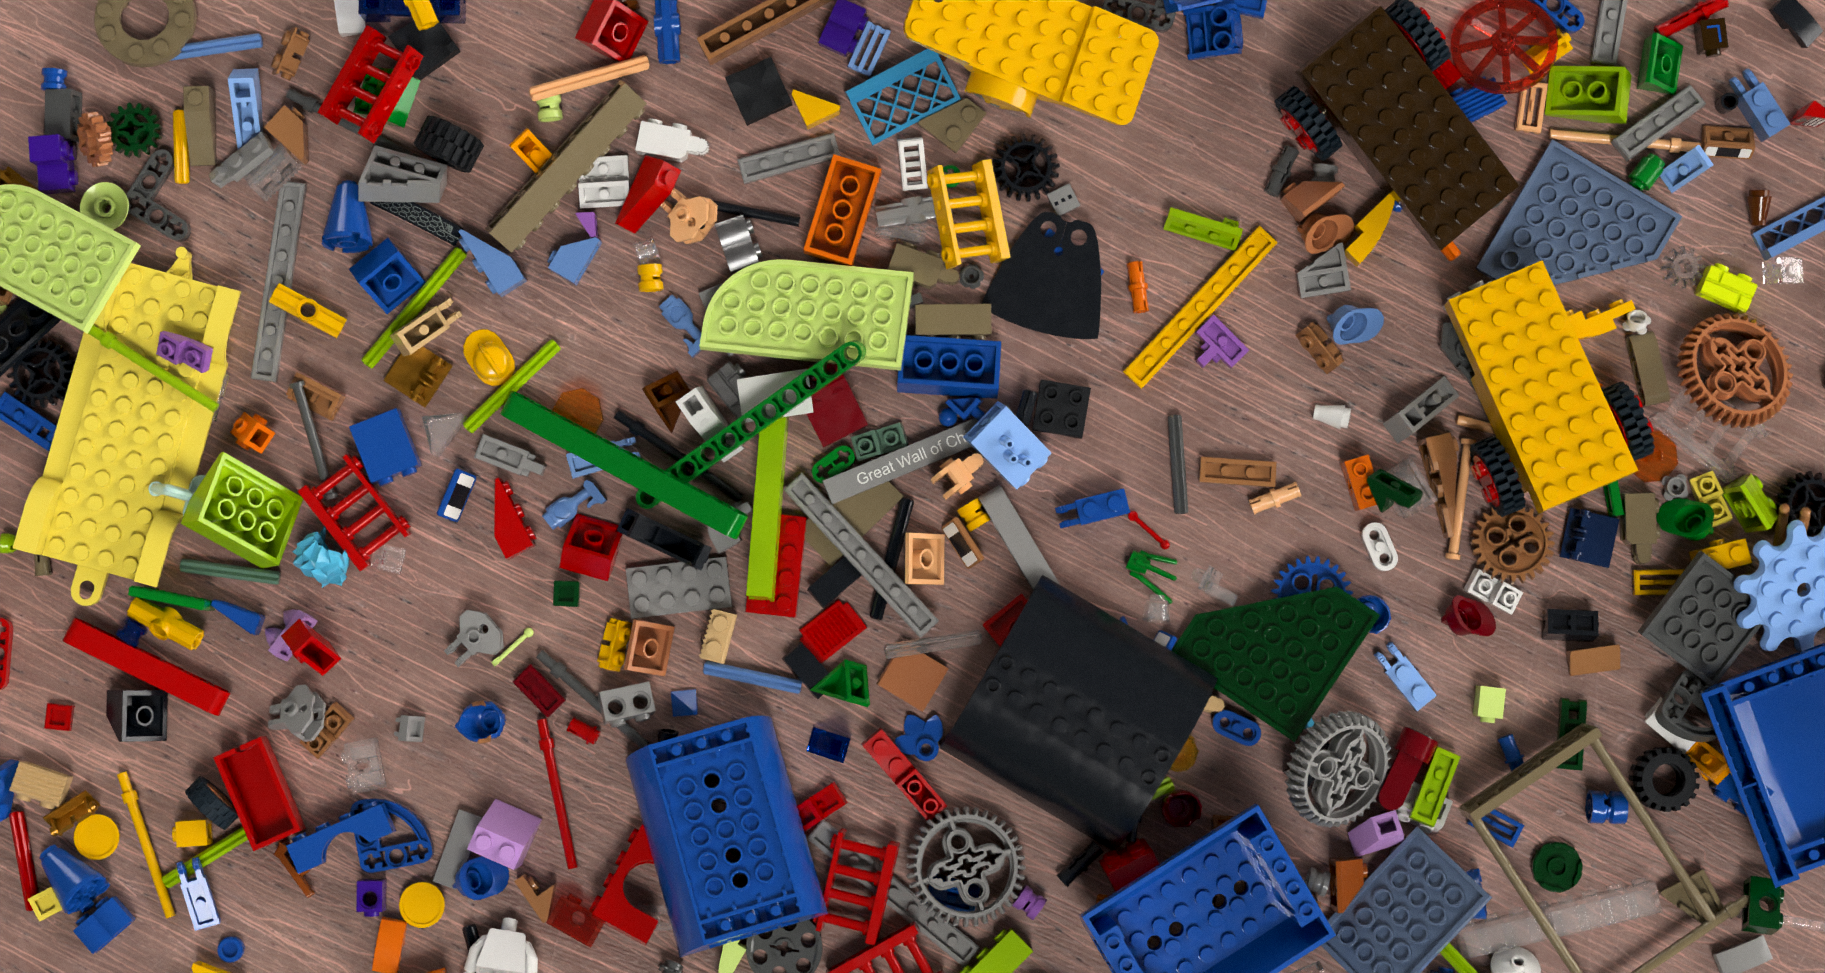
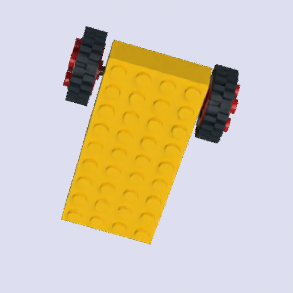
(1542, 398)

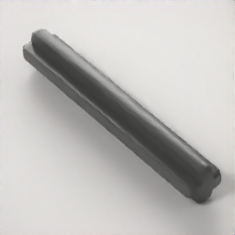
(1178, 464)

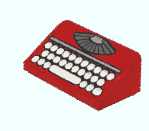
(1809, 115)

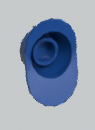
(481, 878)

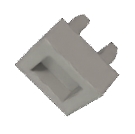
(410, 728)

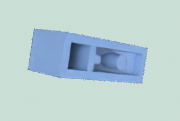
(246, 104)

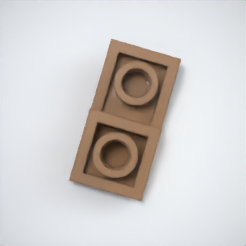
(335, 723)

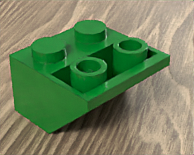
(402, 108)

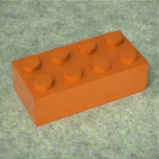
(842, 211)

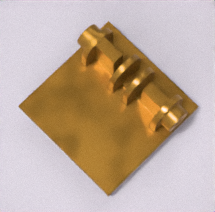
(418, 375)

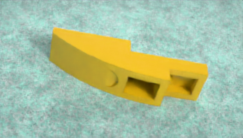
(1597, 322)

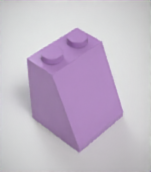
(504, 834)

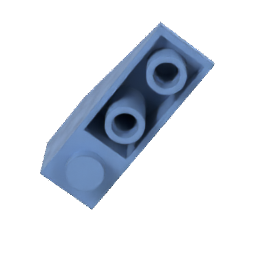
(500, 268)

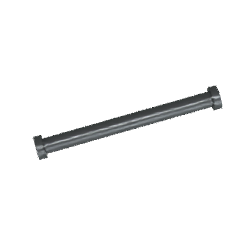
(312, 436)

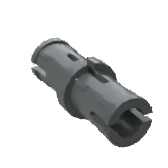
(1281, 171)

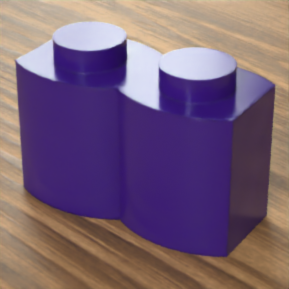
(843, 27)

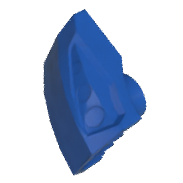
(1214, 31)

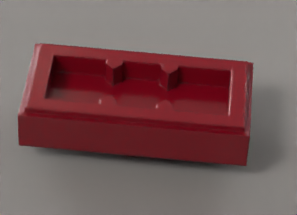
(539, 691)

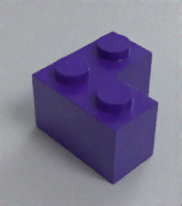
(54, 163)

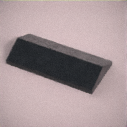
(21, 329)

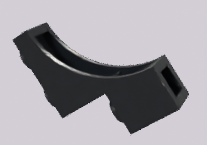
(664, 539)

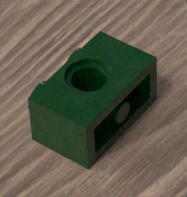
(1753, 916)

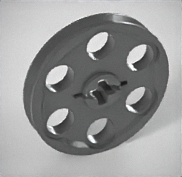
(789, 960)

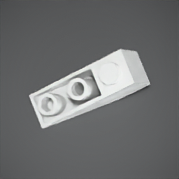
(705, 417)

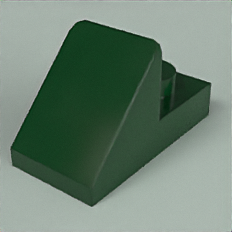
(1390, 489)

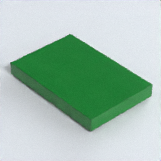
(171, 598)

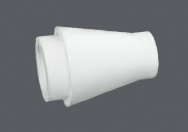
(1333, 415)

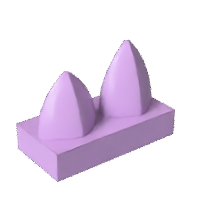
(273, 635)

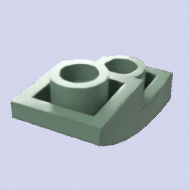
(879, 441)

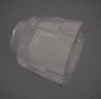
(1156, 609)

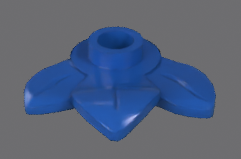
(920, 733)

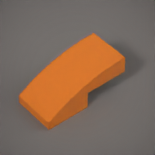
(389, 945)

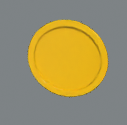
(96, 837)
(421, 904)

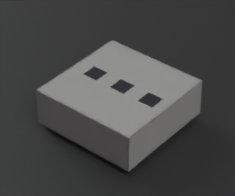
(1063, 200)

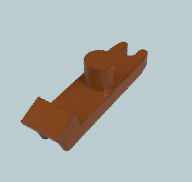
(281, 853)

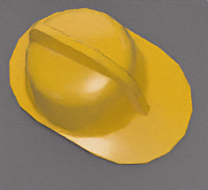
(488, 357)

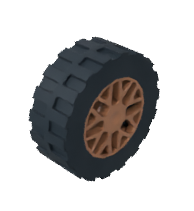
(212, 802)

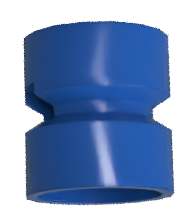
(1606, 807)

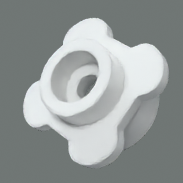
(1636, 322)

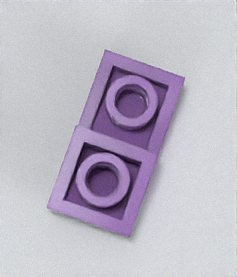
(183, 349)

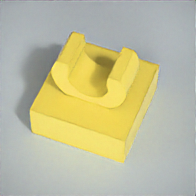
(45, 904)

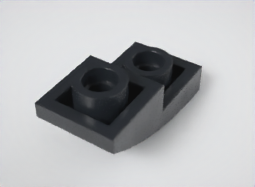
(1798, 20)
(834, 582)
(805, 667)

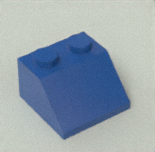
(387, 276)

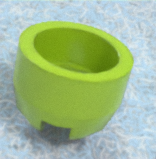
(6, 543)

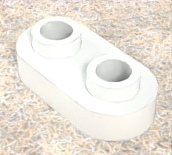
(1380, 546)

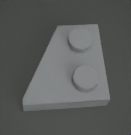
(1325, 275)

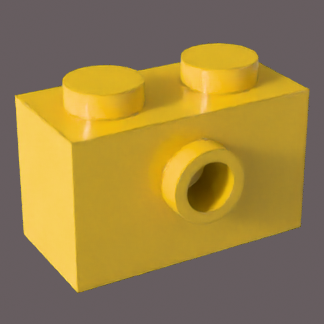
(1727, 554)

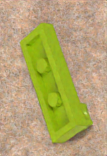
(1222, 234)
(1434, 787)

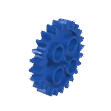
(1308, 569)

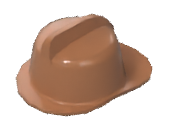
(1325, 232)

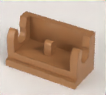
(319, 397)

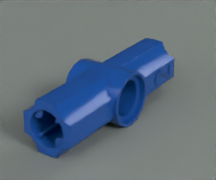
(667, 31)

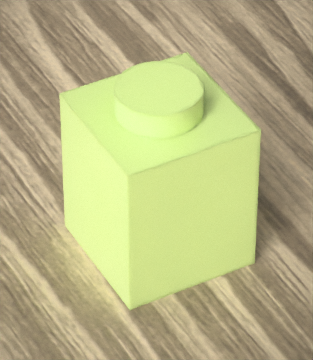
(1489, 703)

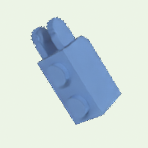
(1759, 106)

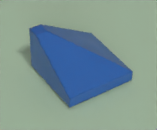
(684, 702)

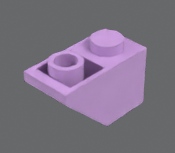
(1376, 834)

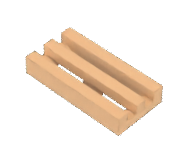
(1540, 112)

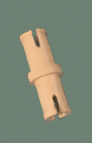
(1274, 498)

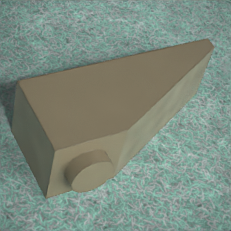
(200, 124)

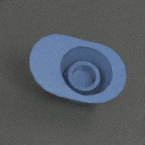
(1355, 324)

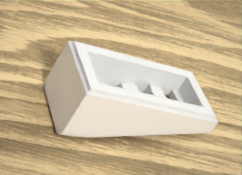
(916, 141)

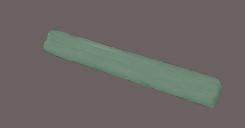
(230, 571)

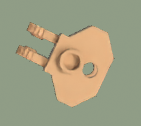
(689, 217)
(959, 473)

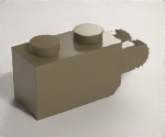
(927, 266)
(1639, 524)

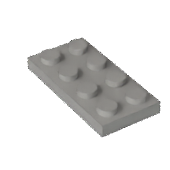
(678, 588)

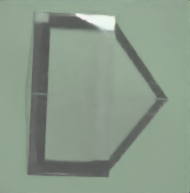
(441, 430)

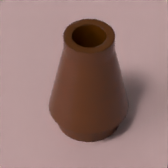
(1759, 206)

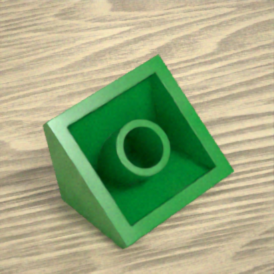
(1660, 64)

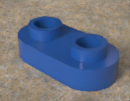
(1236, 727)

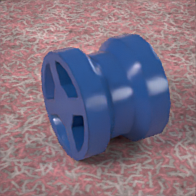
(53, 78)

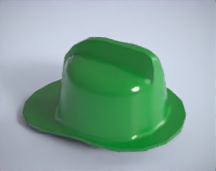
(1686, 518)

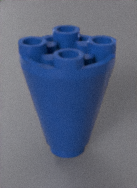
(72, 880)

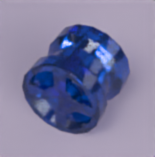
(131, 631)

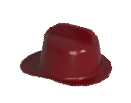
(1469, 617)

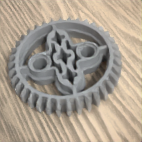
(1338, 768)
(981, 881)

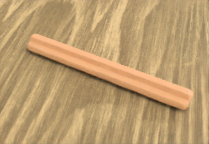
(589, 78)

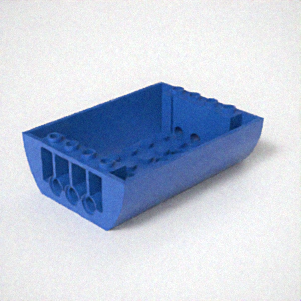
(692, 839)
(1250, 933)

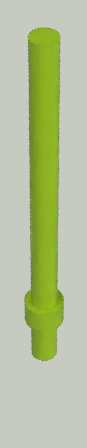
(110, 341)

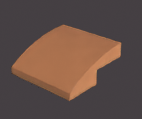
(913, 678)

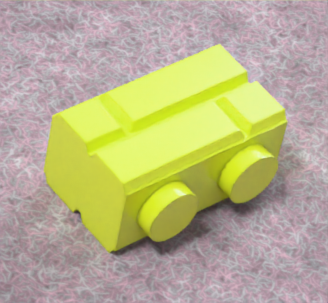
(1726, 288)

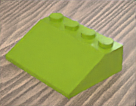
(243, 511)

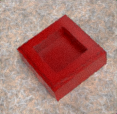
(59, 717)

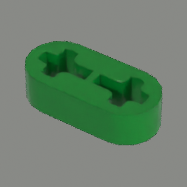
(829, 459)

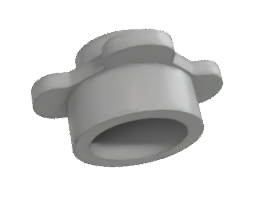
(1680, 482)

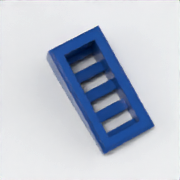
(245, 618)

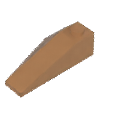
(1440, 466)

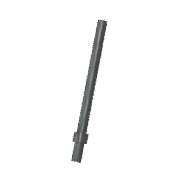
(312, 105)
(559, 670)

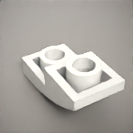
(1493, 591)

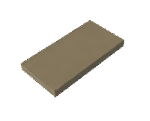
(860, 512)

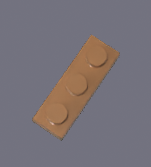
(1237, 472)

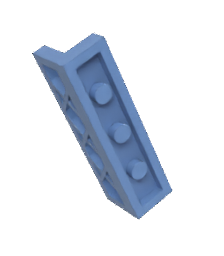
(1791, 240)

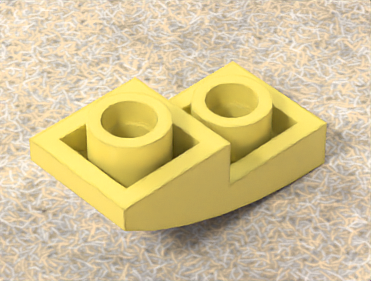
(1708, 490)

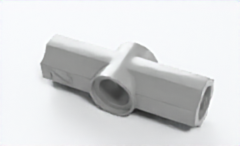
(908, 211)

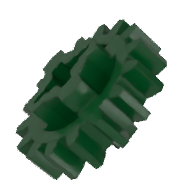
(144, 129)

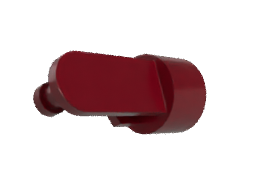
(1413, 750)

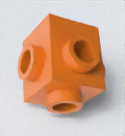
(252, 432)

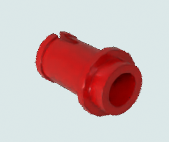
(584, 731)

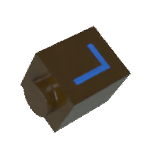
(1711, 37)

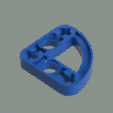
(375, 847)

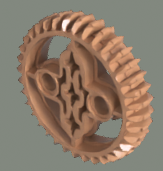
(1734, 370)

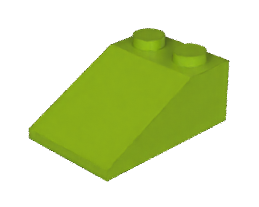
(1589, 93)
(1750, 504)

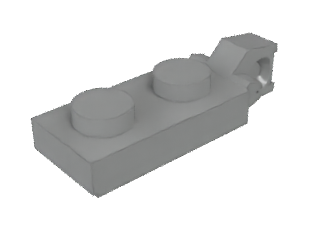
(243, 160)
(507, 457)

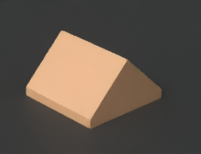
(924, 559)

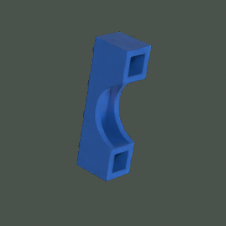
(312, 849)

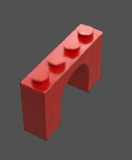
(613, 906)

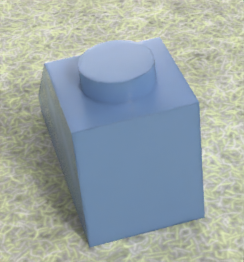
(573, 259)

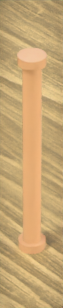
(1460, 499)

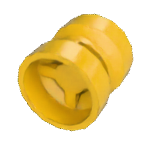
(650, 277)
(973, 515)

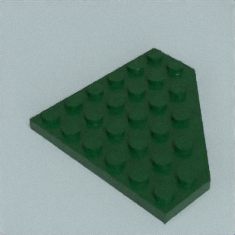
(1279, 652)

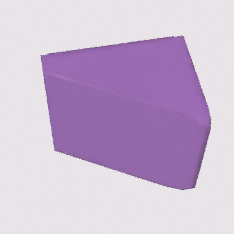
(589, 222)

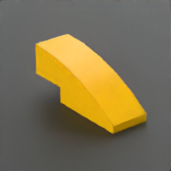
(1370, 230)

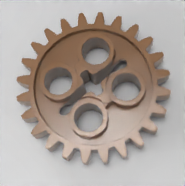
(1525, 562)

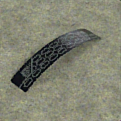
(423, 219)

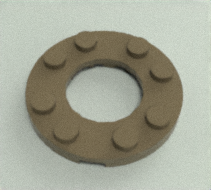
(145, 52)

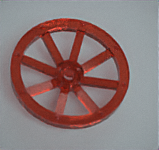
(1502, 48)

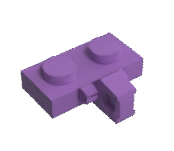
(1219, 344)

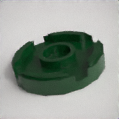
(1556, 867)

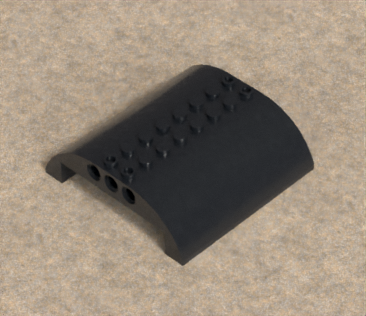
(1080, 714)

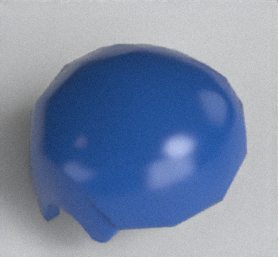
(1379, 606)

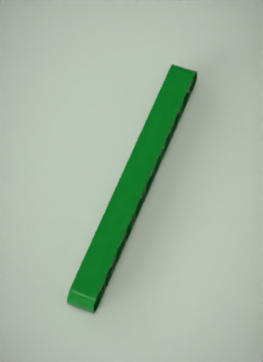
(760, 417)
(624, 465)

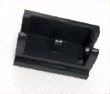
(1570, 625)

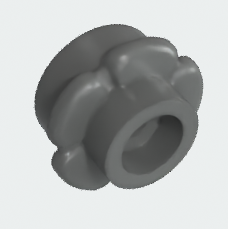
(976, 272)

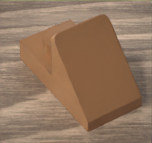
(542, 902)

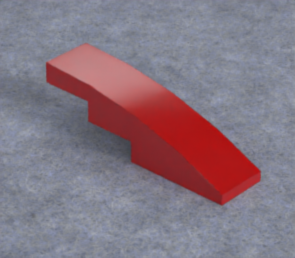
(821, 805)

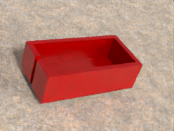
(259, 793)

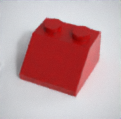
(611, 29)
(591, 547)

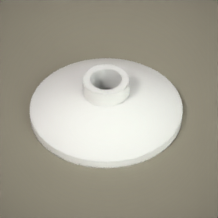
(1505, 961)

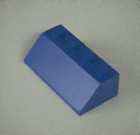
(950, 367)

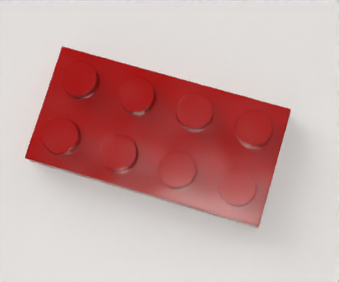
(788, 570)

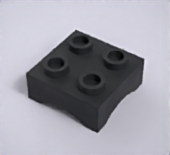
(432, 43)
(758, 91)
(1061, 409)

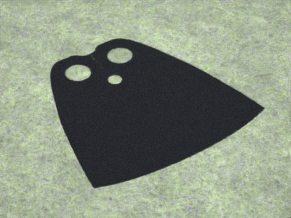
(1050, 290)

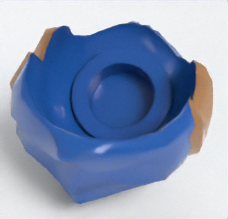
(481, 722)

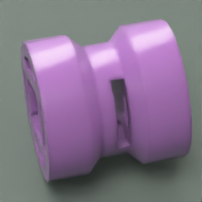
(1034, 905)

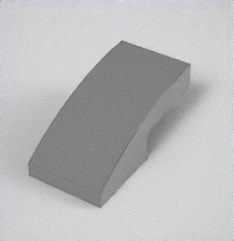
(1743, 956)

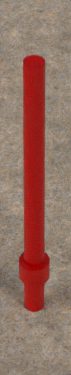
(547, 744)

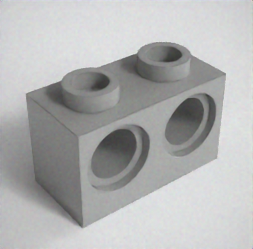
(624, 697)

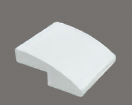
(606, 183)

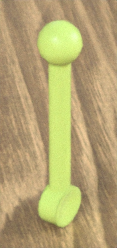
(528, 632)

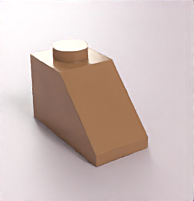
(291, 132)

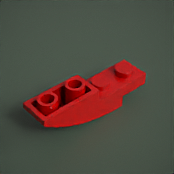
(904, 774)

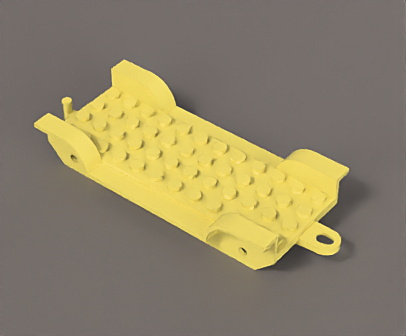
(128, 430)

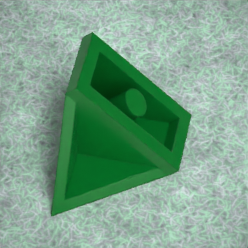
(846, 683)

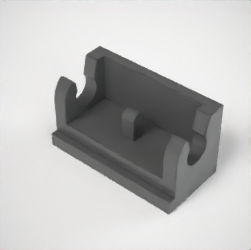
(62, 113)

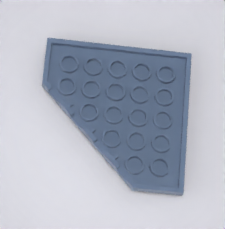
(1577, 222)

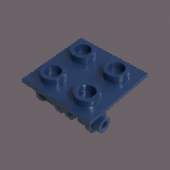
(1589, 537)

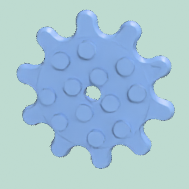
(1775, 585)

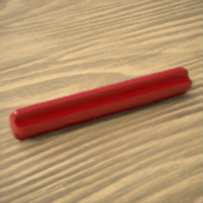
(23, 856)

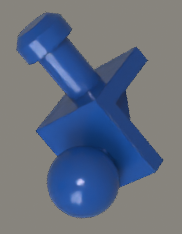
(963, 407)

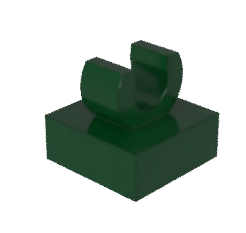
(566, 593)

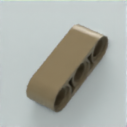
(1648, 368)

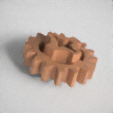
(95, 139)

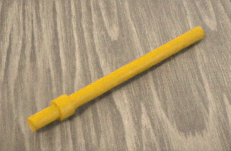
(130, 797)

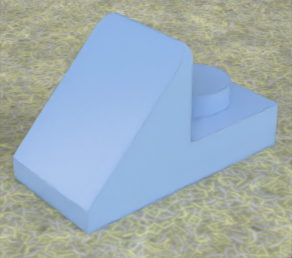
(1686, 168)

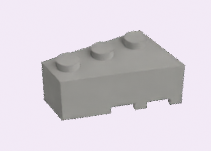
(401, 178)

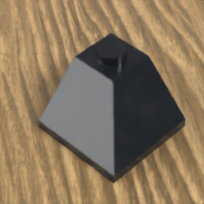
(138, 714)

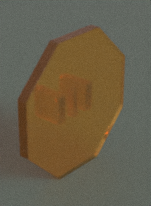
(580, 408)
(1661, 462)

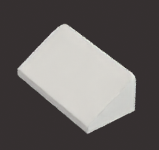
(348, 19)

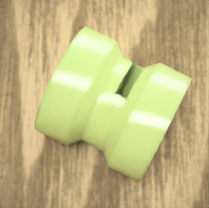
(550, 109)

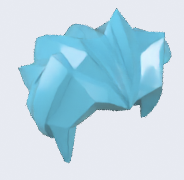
(320, 562)

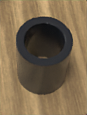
(1731, 98)

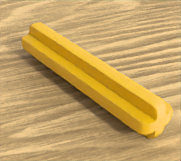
(181, 151)

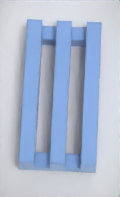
(877, 29)

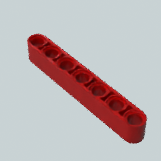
(146, 666)

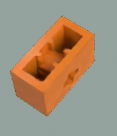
(1356, 474)

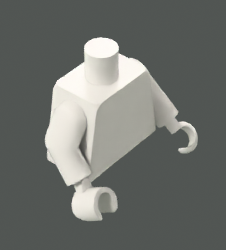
(502, 952)

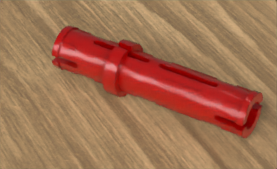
(1700, 12)

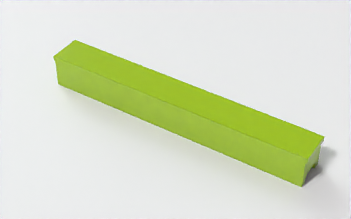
(767, 511)

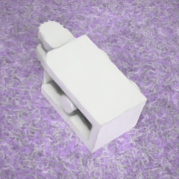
(668, 142)

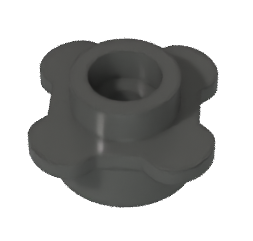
(670, 967)

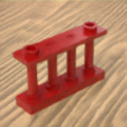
(352, 74)
(345, 535)
(882, 879)
(885, 949)

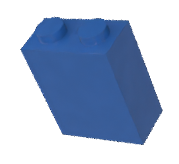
(386, 447)

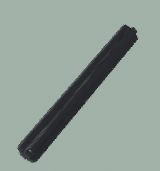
(893, 551)

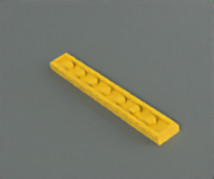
(1200, 307)

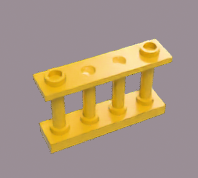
(989, 204)

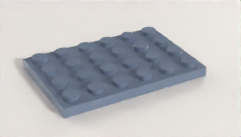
(1405, 911)

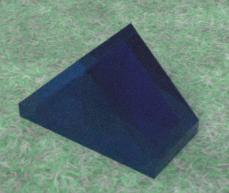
(828, 744)

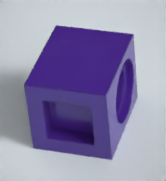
(377, 886)

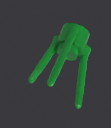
(1139, 564)

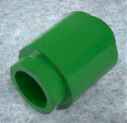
(1646, 172)

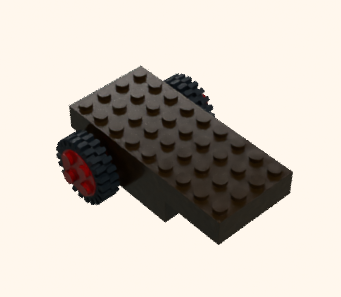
(1398, 120)

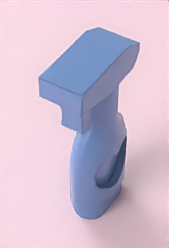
(681, 317)
(566, 508)

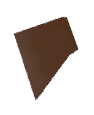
(664, 395)

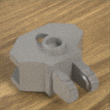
(474, 638)
(298, 713)

